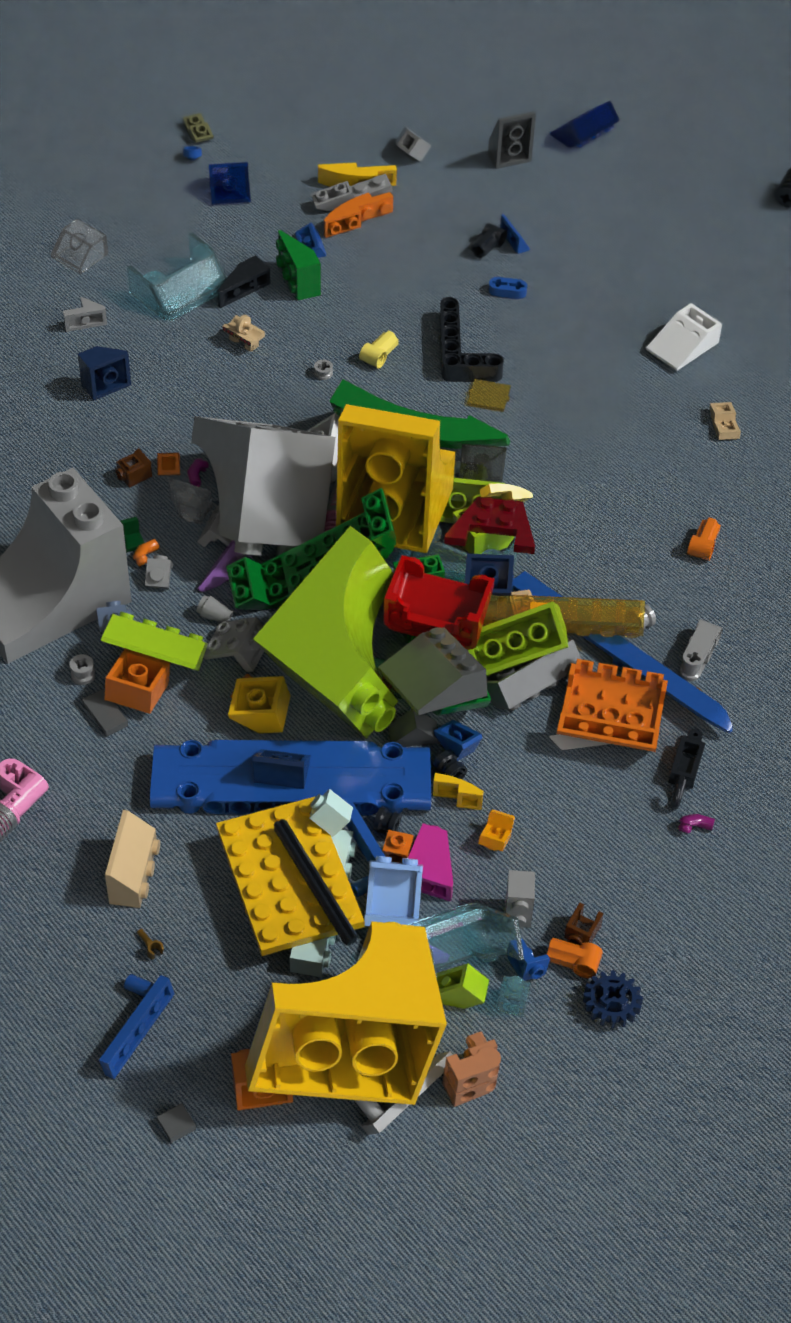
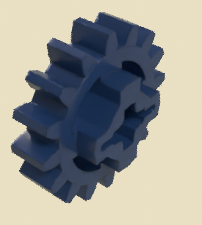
(612, 1003)

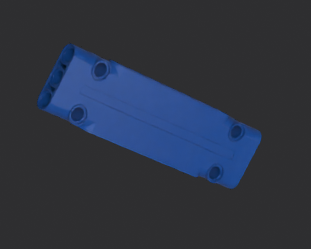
(222, 776)

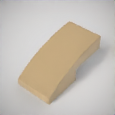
(724, 420)

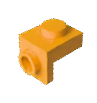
(497, 830)

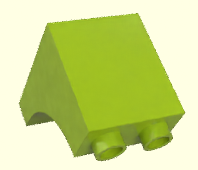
(327, 633)

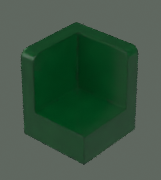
(131, 534)

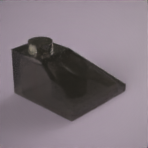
(482, 462)

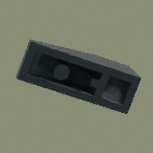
(244, 280)

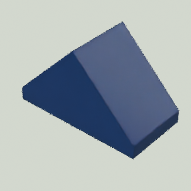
(458, 738)

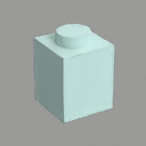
(330, 812)

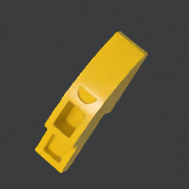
(340, 172)

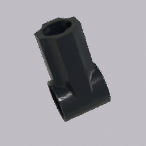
(489, 238)

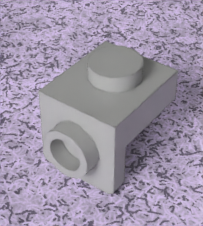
(158, 572)

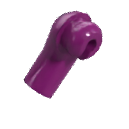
(194, 470)

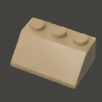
(131, 861)

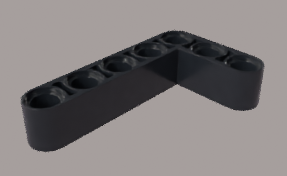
(458, 365)

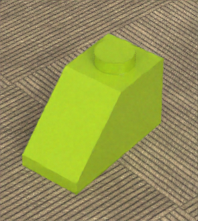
(462, 986)

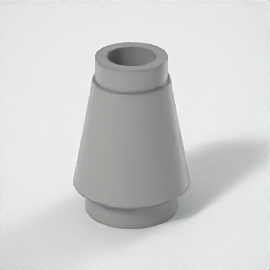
(213, 609)

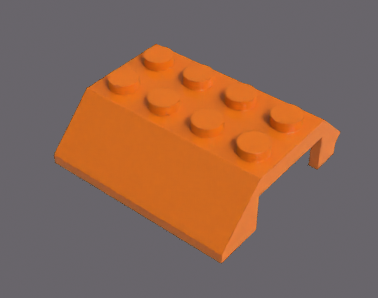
(612, 706)

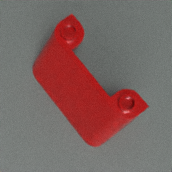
(425, 601)

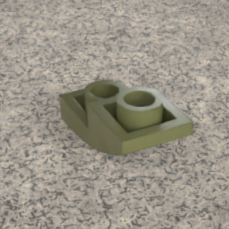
(197, 128)

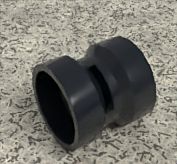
(447, 764)

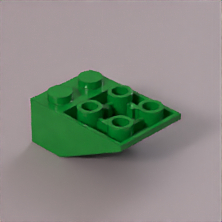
(298, 266)

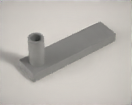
(381, 1117)

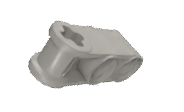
(699, 649)

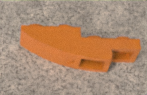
(351, 213)

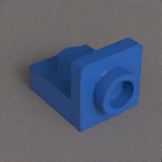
(530, 966)

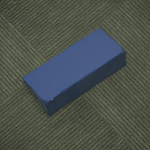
(513, 236)
(311, 238)

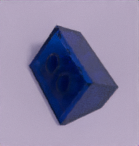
(587, 125)

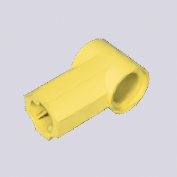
(377, 352)

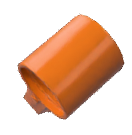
(703, 542)
(582, 958)

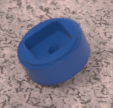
(192, 152)

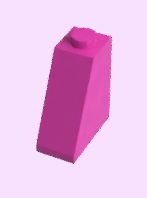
(433, 853)

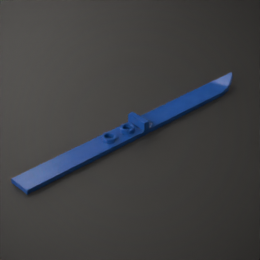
(632, 657)

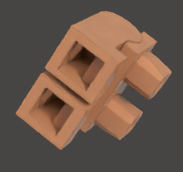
(475, 1073)

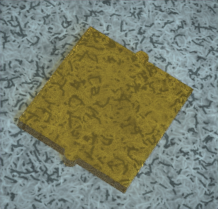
(489, 395)

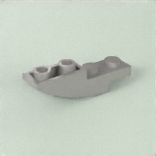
(334, 196)

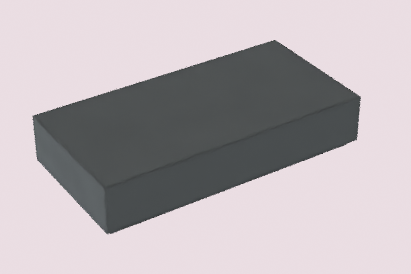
(104, 713)

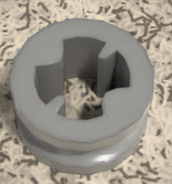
(323, 369)

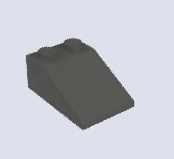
(512, 140)

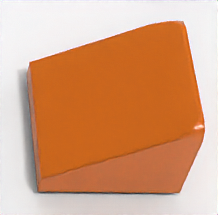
(168, 463)

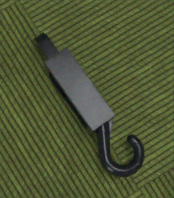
(684, 768)

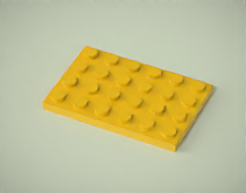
(271, 886)

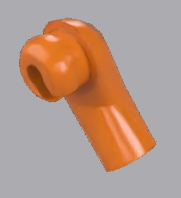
(144, 549)

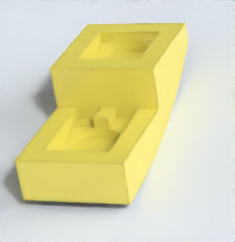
(506, 491)

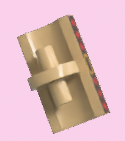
(242, 330)

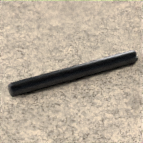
(315, 882)

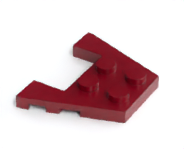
(494, 517)

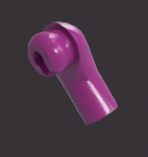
(697, 820)

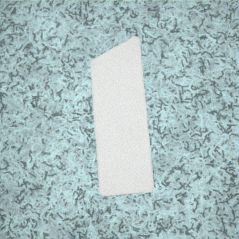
(567, 742)

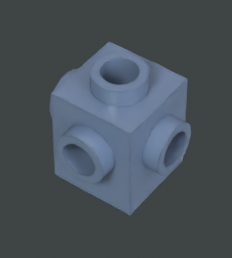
(105, 613)

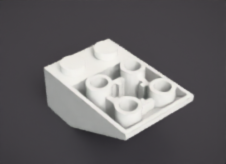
(685, 337)

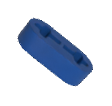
(507, 288)

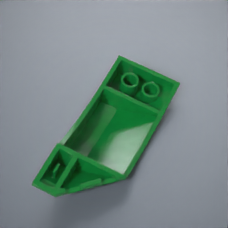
(452, 430)

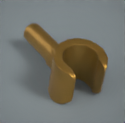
(155, 944)

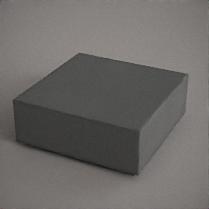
(176, 1123)

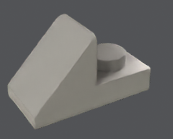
(88, 316)

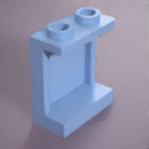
(393, 891)

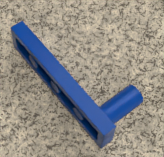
(366, 844)
(155, 1000)

